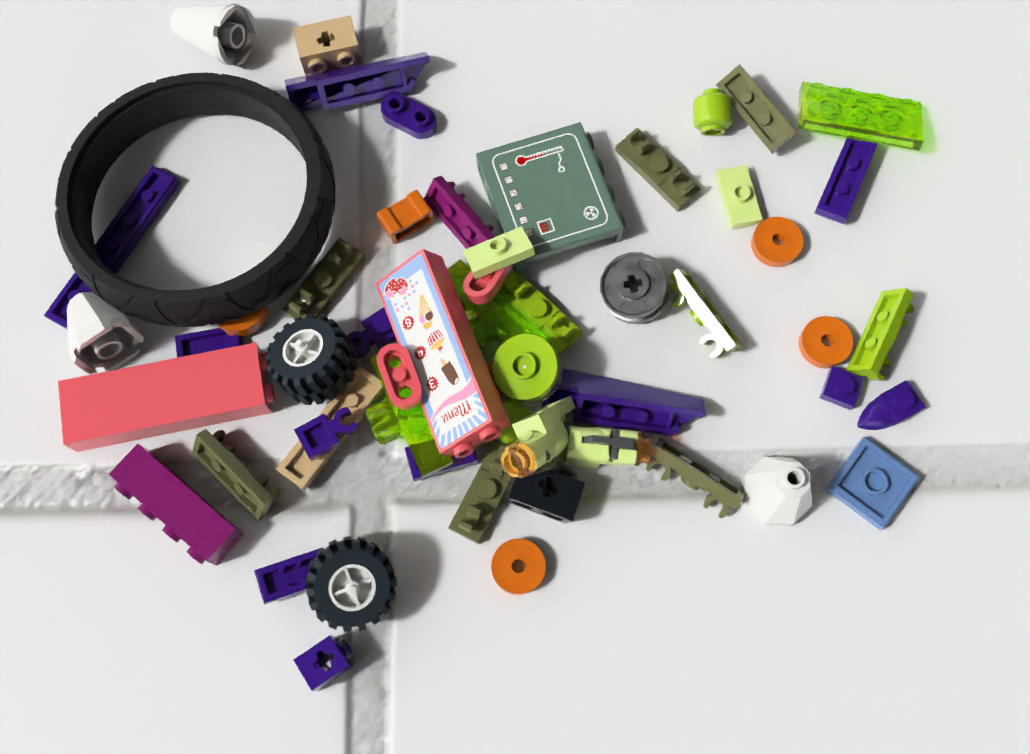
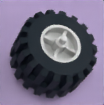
(312, 359)
(350, 583)

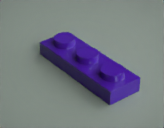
(845, 179)

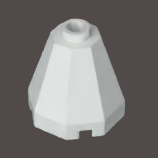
(100, 334)
(777, 490)

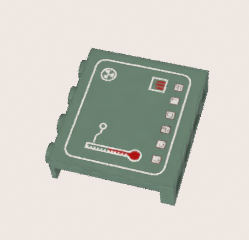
(551, 190)

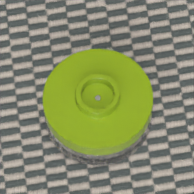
(527, 368)

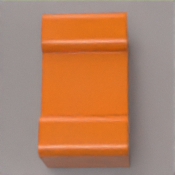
(405, 217)

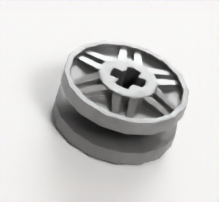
(630, 270)

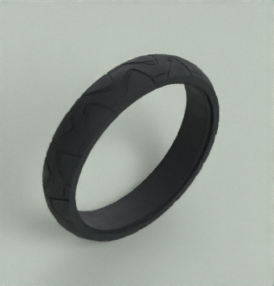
(154, 106)

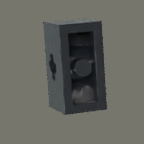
(557, 505)

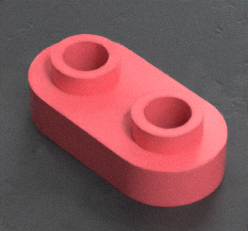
(484, 288)
(400, 377)

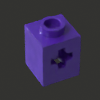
(310, 661)

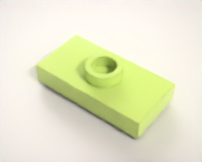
(738, 197)
(498, 252)

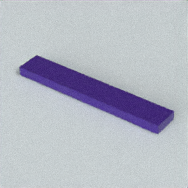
(121, 234)

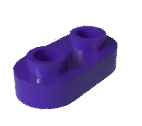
(406, 116)

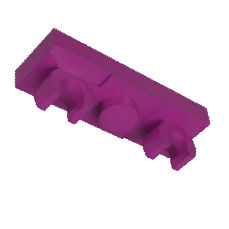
(457, 213)

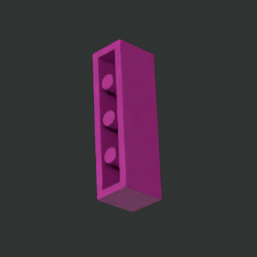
(176, 505)

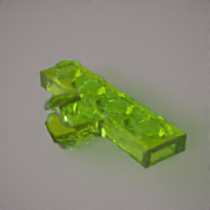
(493, 319)
(411, 425)

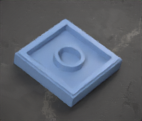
(872, 483)

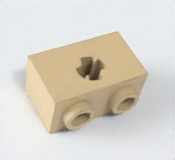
(327, 45)

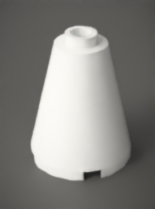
(217, 30)

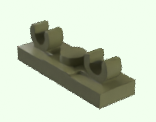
(756, 109)
(657, 169)
(325, 281)
(234, 473)
(696, 476)
(482, 497)

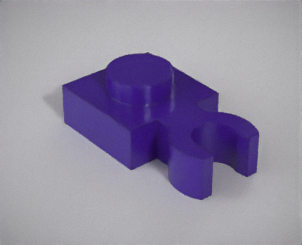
(377, 332)
(321, 435)

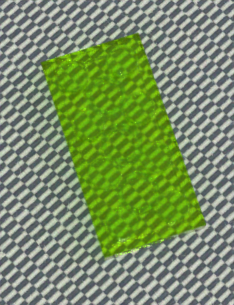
(860, 115)

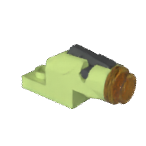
(538, 441)
(604, 446)

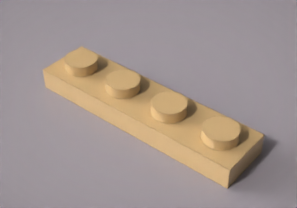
(358, 398)

